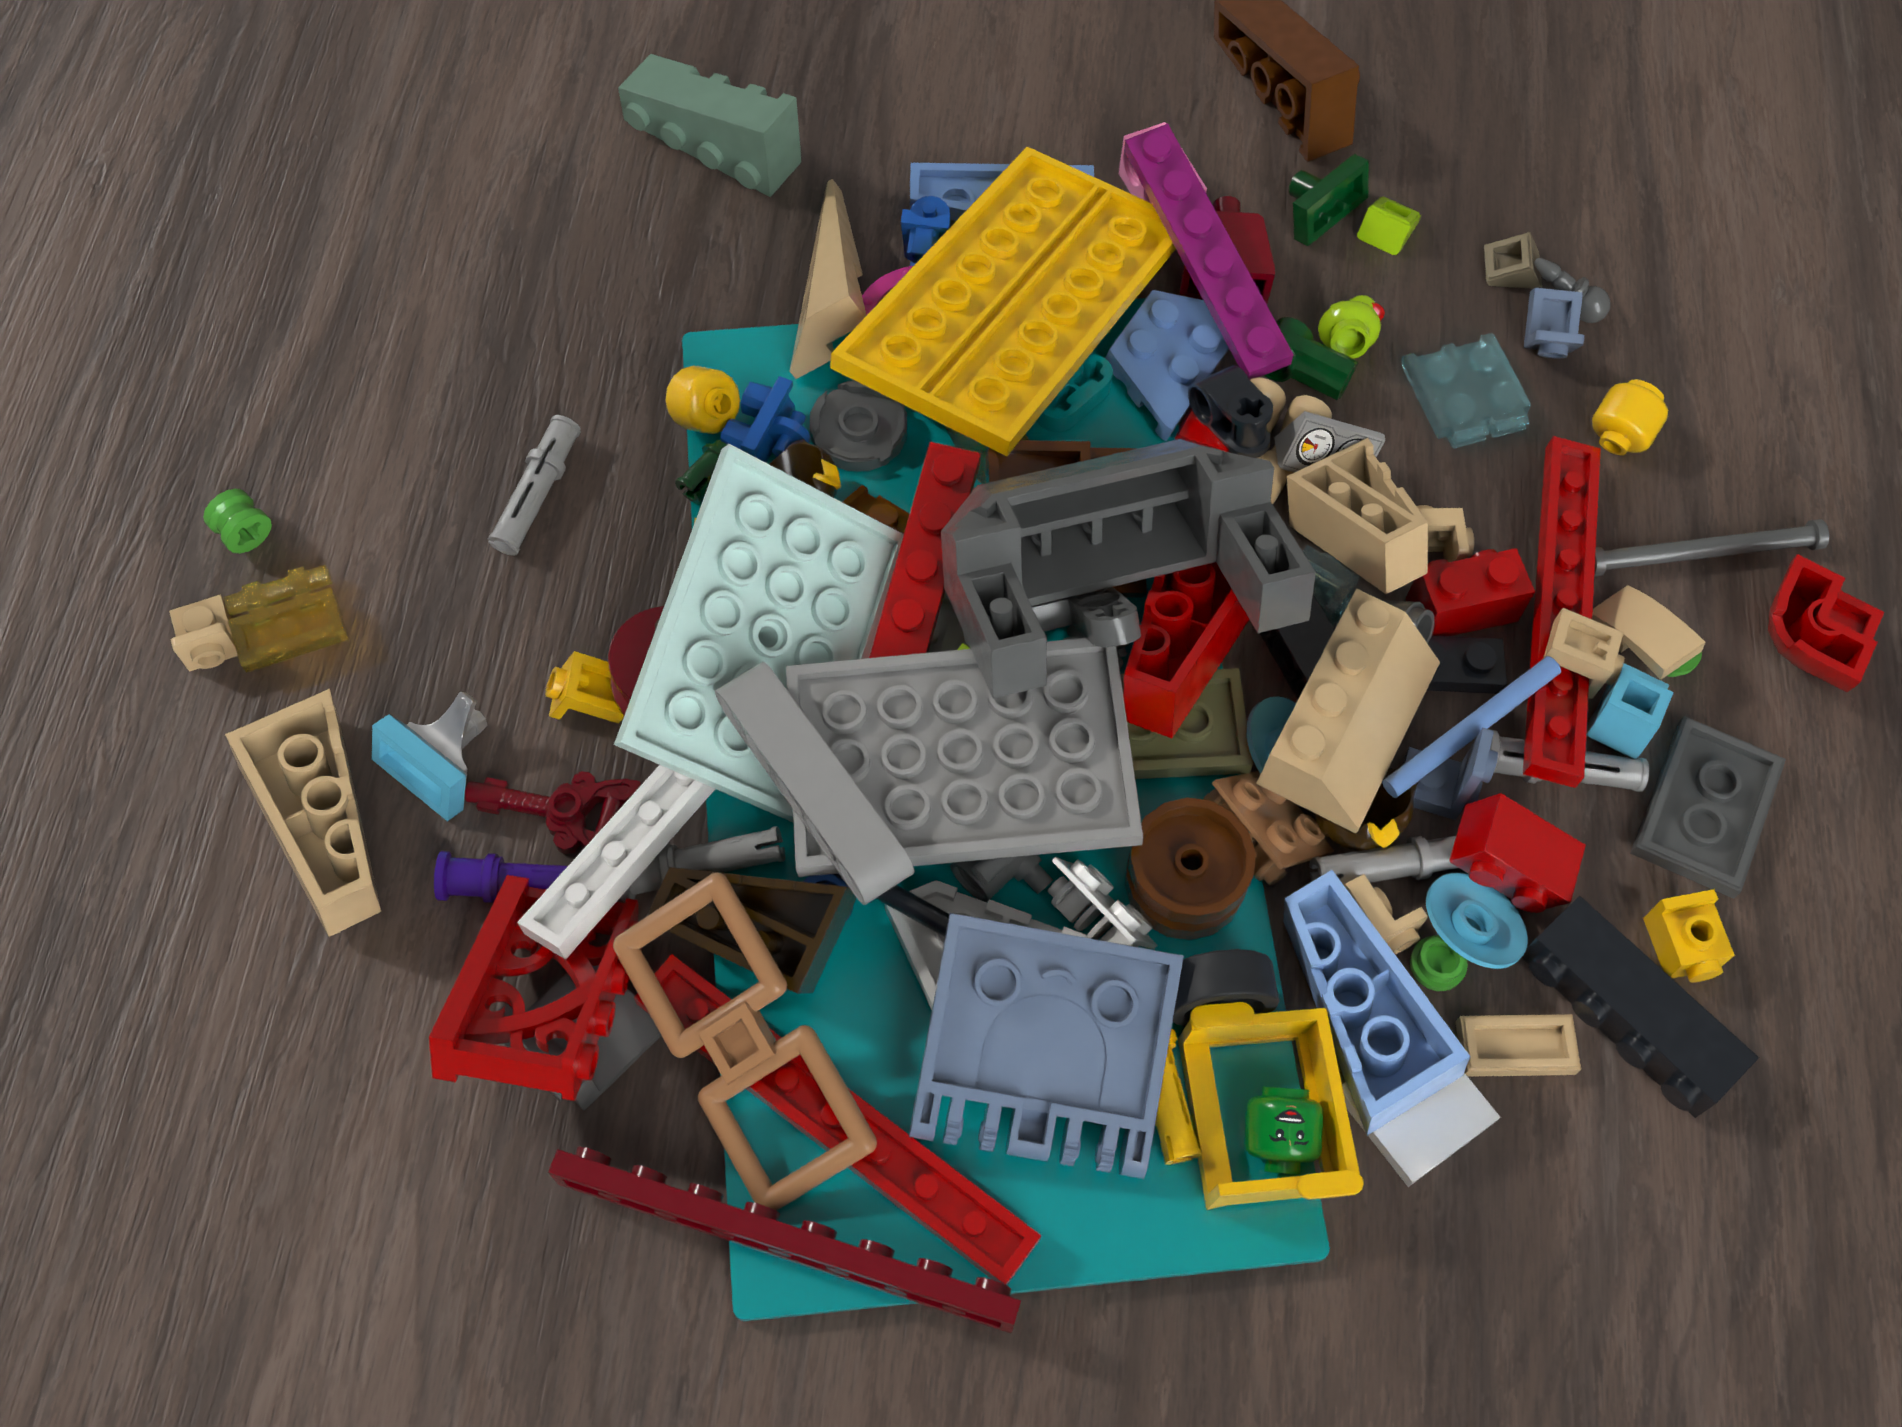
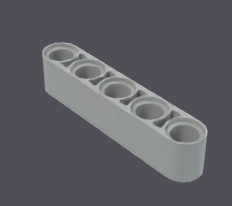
(815, 783)

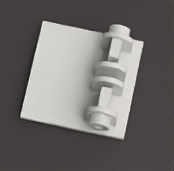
(1090, 887)

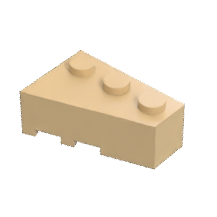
(1360, 517)

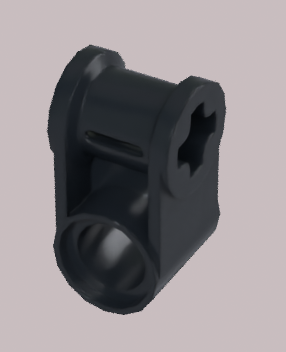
(1233, 411)

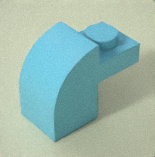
(1630, 712)

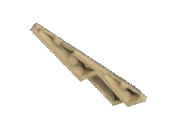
(832, 291)

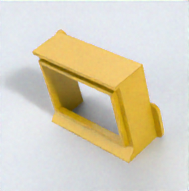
(1238, 1025)

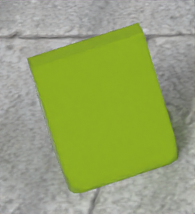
(1388, 225)

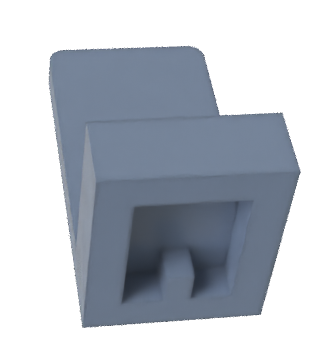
(1455, 782)

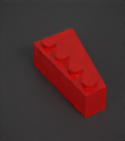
(1184, 637)

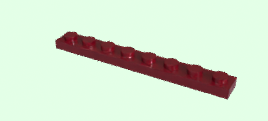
(810, 1245)

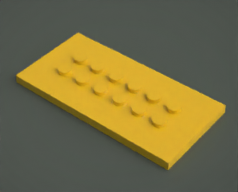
(1009, 300)

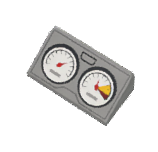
(1317, 437)

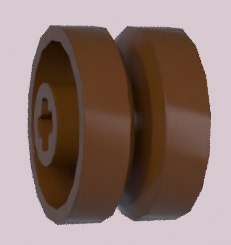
(1219, 861)

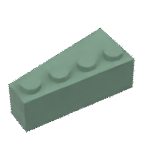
(715, 122)

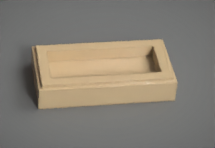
(1519, 1045)

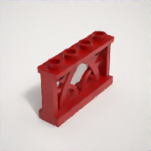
(468, 1030)

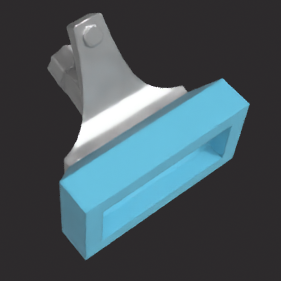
(430, 755)

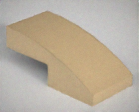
(1649, 630)

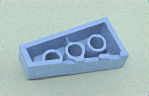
(1377, 1014)

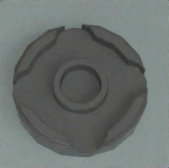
(858, 427)

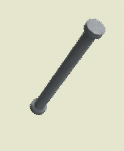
(1813, 535)

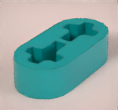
(1079, 398)

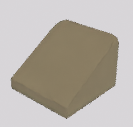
(1512, 262)

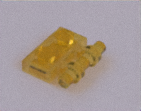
(288, 628)

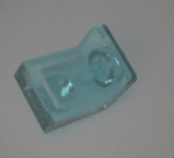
(1332, 583)

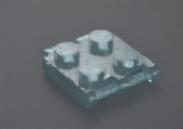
(1468, 391)

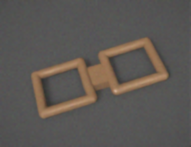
(744, 1043)

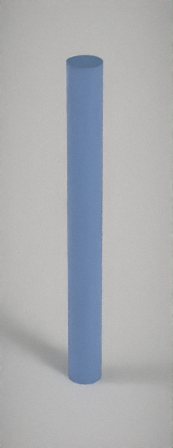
(1471, 726)

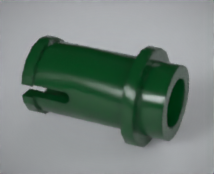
(699, 474)

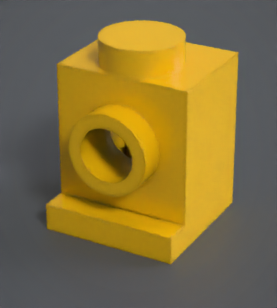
(1677, 949)

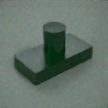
(1327, 200)

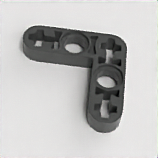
(1099, 615)

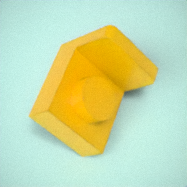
(583, 687)

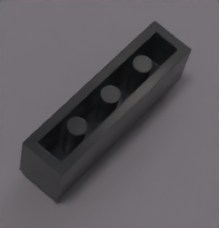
(1638, 1008)

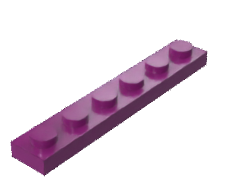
(1208, 252)

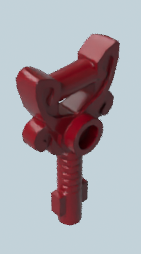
(563, 810)

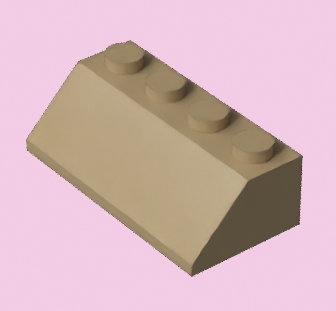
(1352, 713)

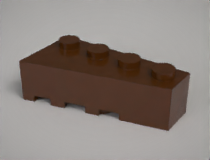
(1293, 69)

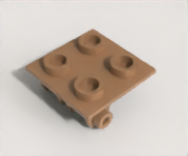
(1274, 822)

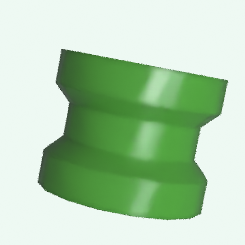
(237, 521)

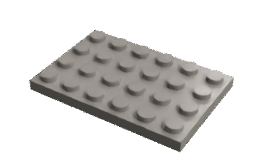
(974, 771)

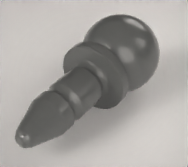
(1595, 300)

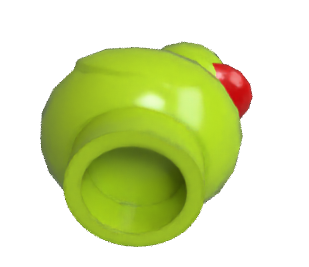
(1351, 325)

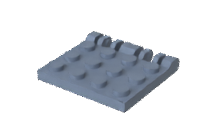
(1051, 1033)

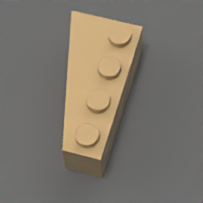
(307, 794)

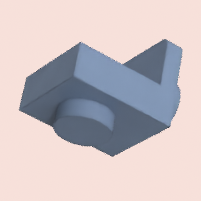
(1553, 322)

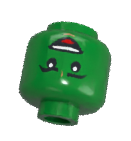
(1284, 1129)

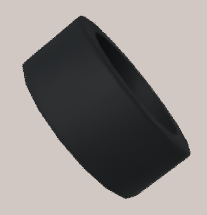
(1226, 978)

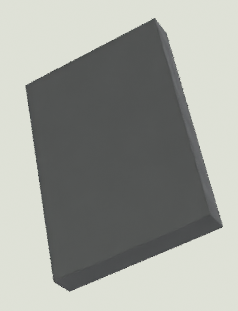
(1708, 807)

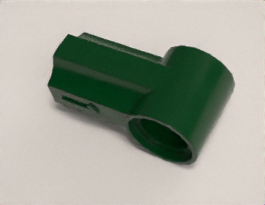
(1313, 362)

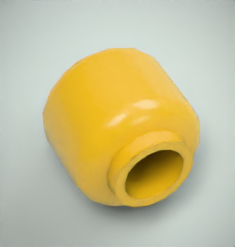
(702, 399)
(1630, 417)

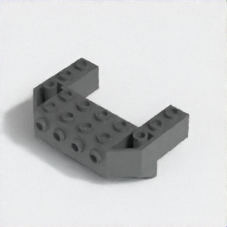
(1112, 526)

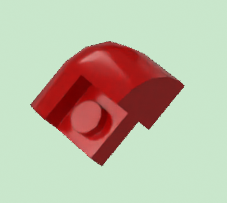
(1822, 625)

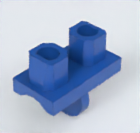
(923, 226)
(774, 424)

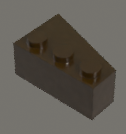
(792, 917)

